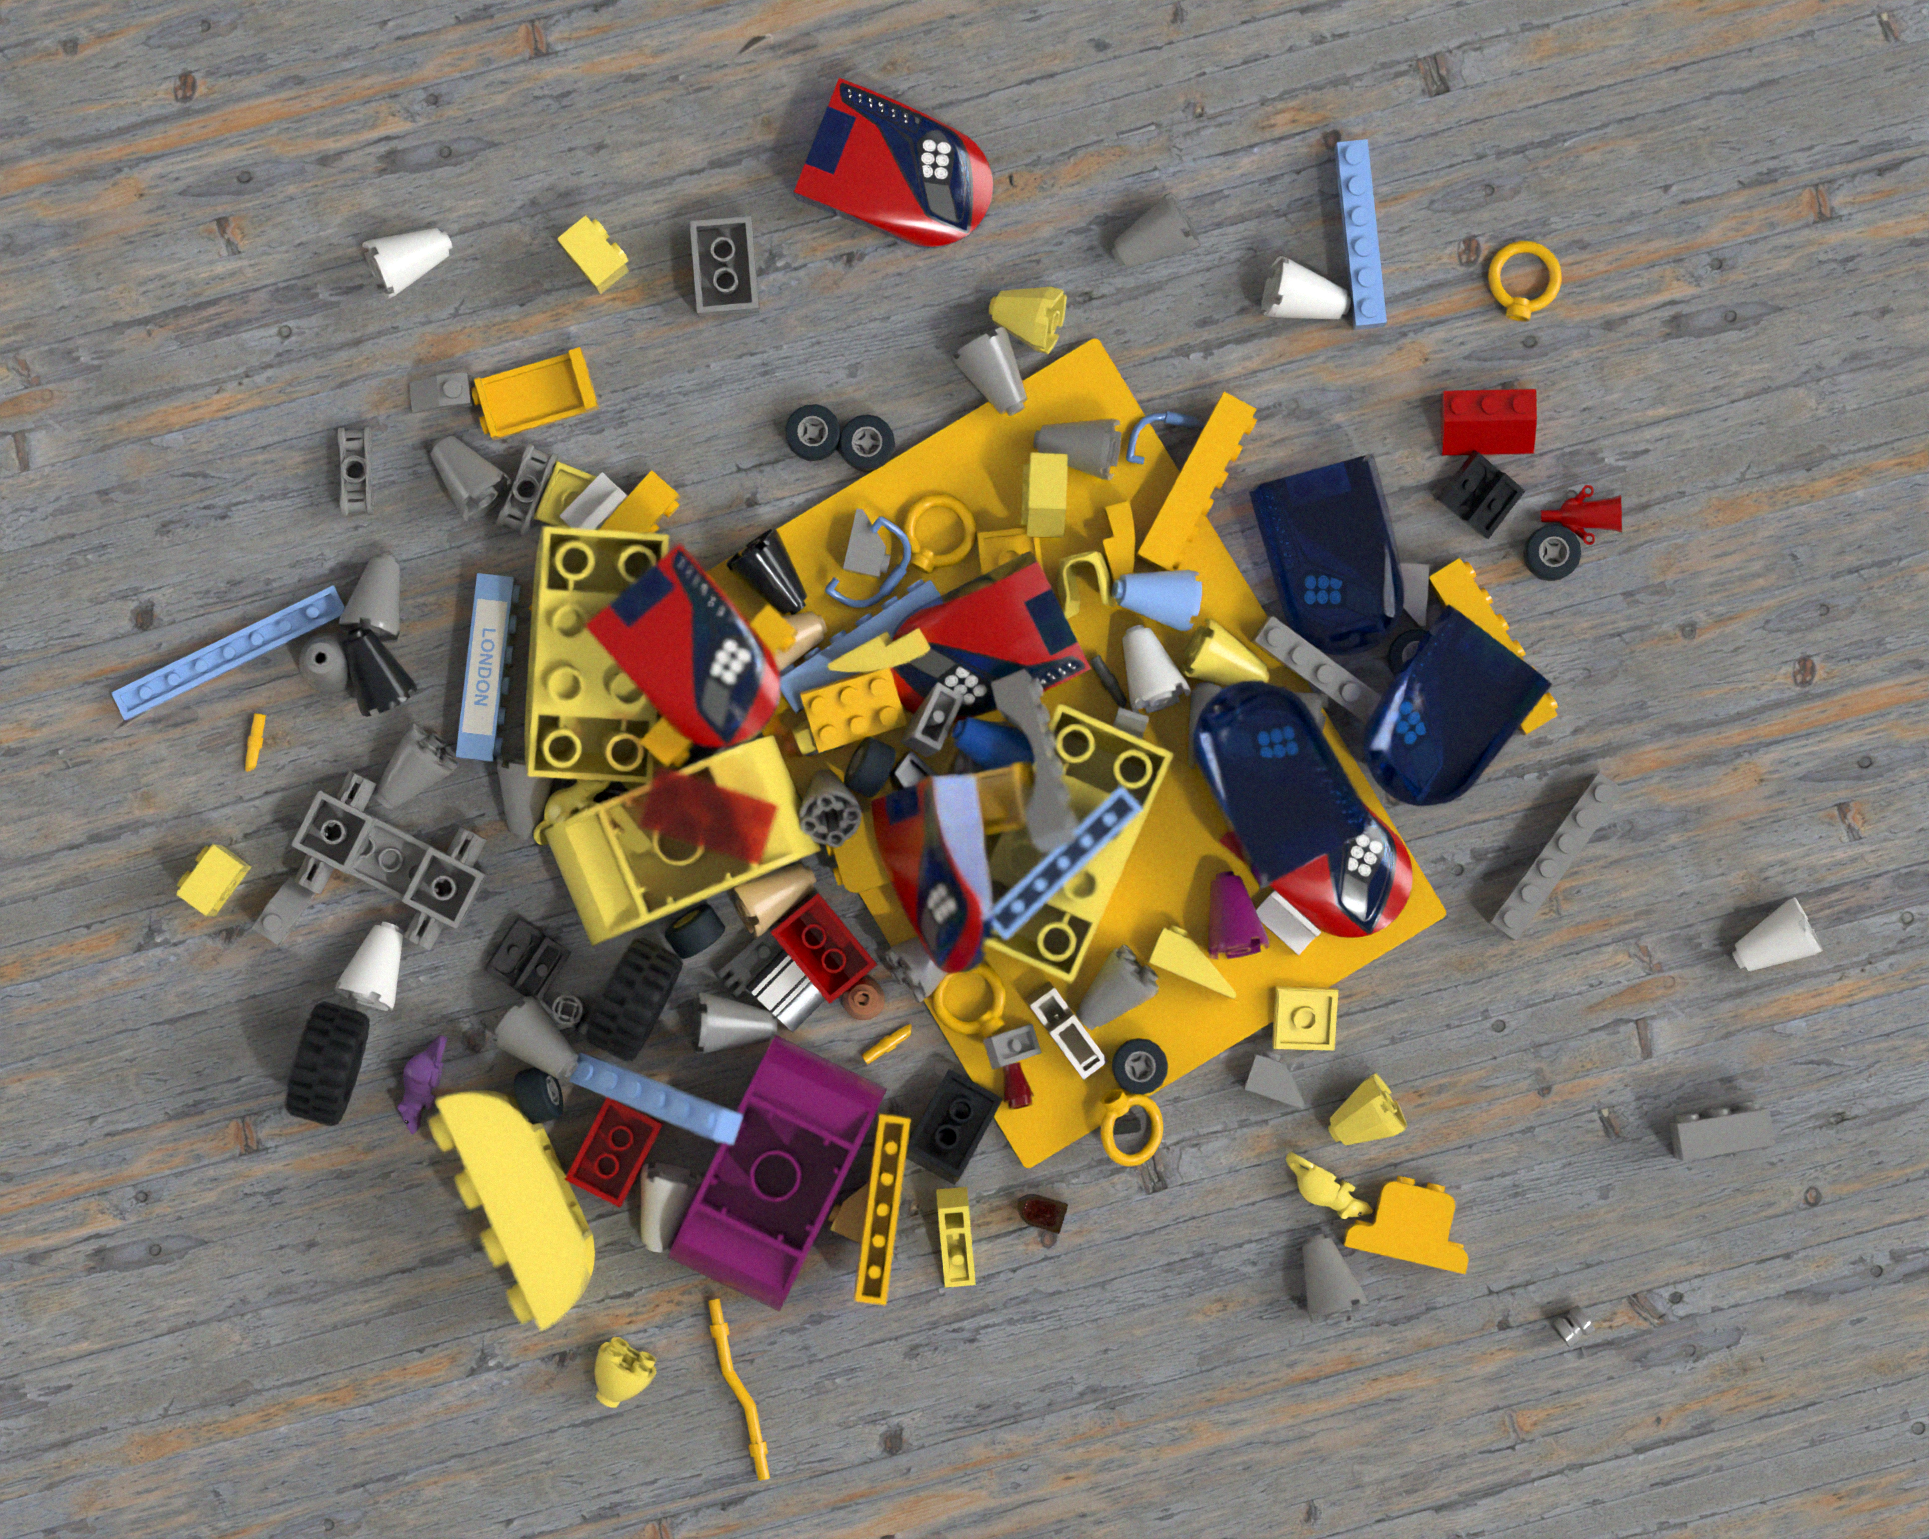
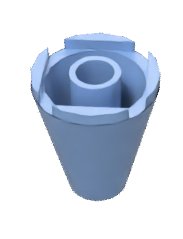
(1161, 596)

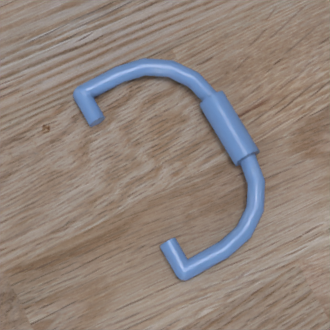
(1169, 418)
(891, 581)

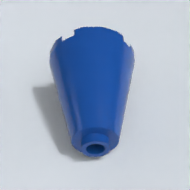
(992, 743)

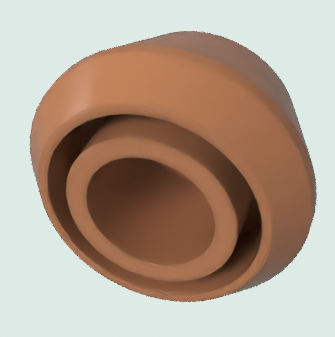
(873, 1003)

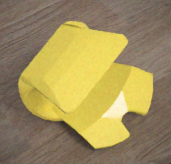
(1067, 584)

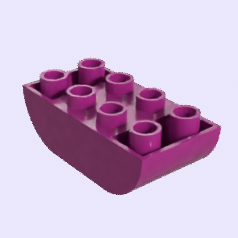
(779, 1175)

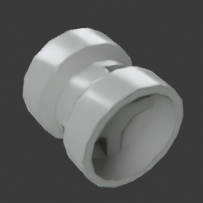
(571, 1005)
(1579, 1322)

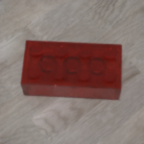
(709, 816)

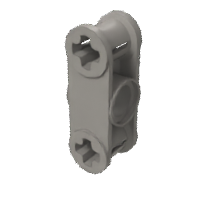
(530, 472)
(357, 493)

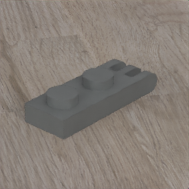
(751, 961)

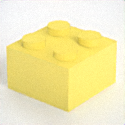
(593, 255)
(1044, 495)
(212, 879)

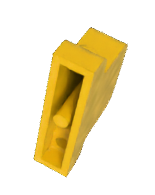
(859, 857)
(1411, 1226)

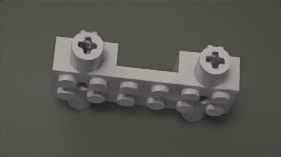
(389, 860)

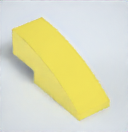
(882, 653)

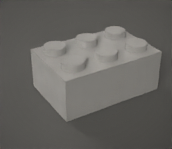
(724, 266)
(1721, 1131)

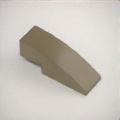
(1066, 1030)

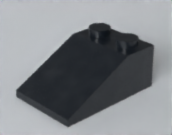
(952, 1127)

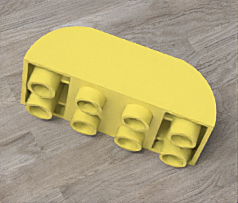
(579, 705)
(1095, 765)
(635, 875)
(525, 1197)

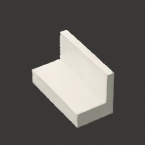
(594, 504)
(1286, 922)

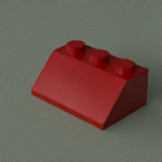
(1488, 422)
(824, 948)

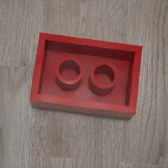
(614, 1151)

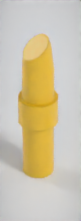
(254, 741)
(887, 1044)

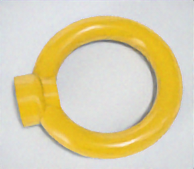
(1517, 307)
(923, 558)
(989, 1022)
(1117, 1105)

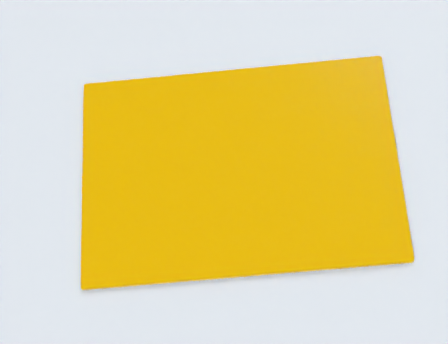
(1176, 848)

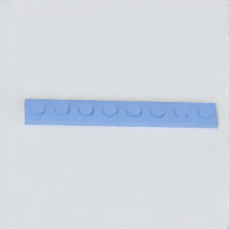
(229, 653)

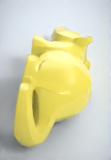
(568, 803)
(1320, 1188)

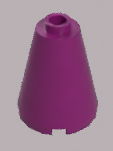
(1233, 919)

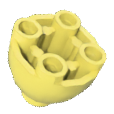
(622, 1372)

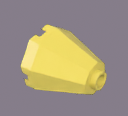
(1030, 315)
(1367, 1114)

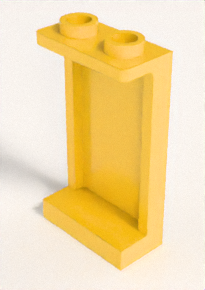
(535, 395)
(1005, 797)

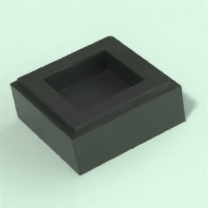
(1126, 1126)

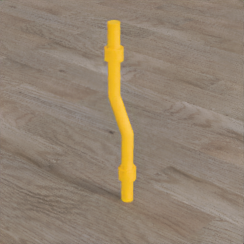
(757, 1447)

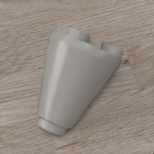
(414, 767)
(829, 810)
(914, 968)
(1117, 989)

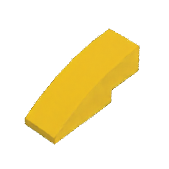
(1120, 547)

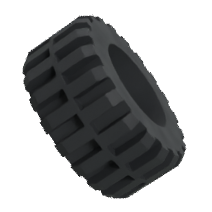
(634, 999)
(327, 1063)

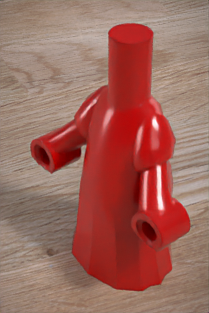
(1594, 514)

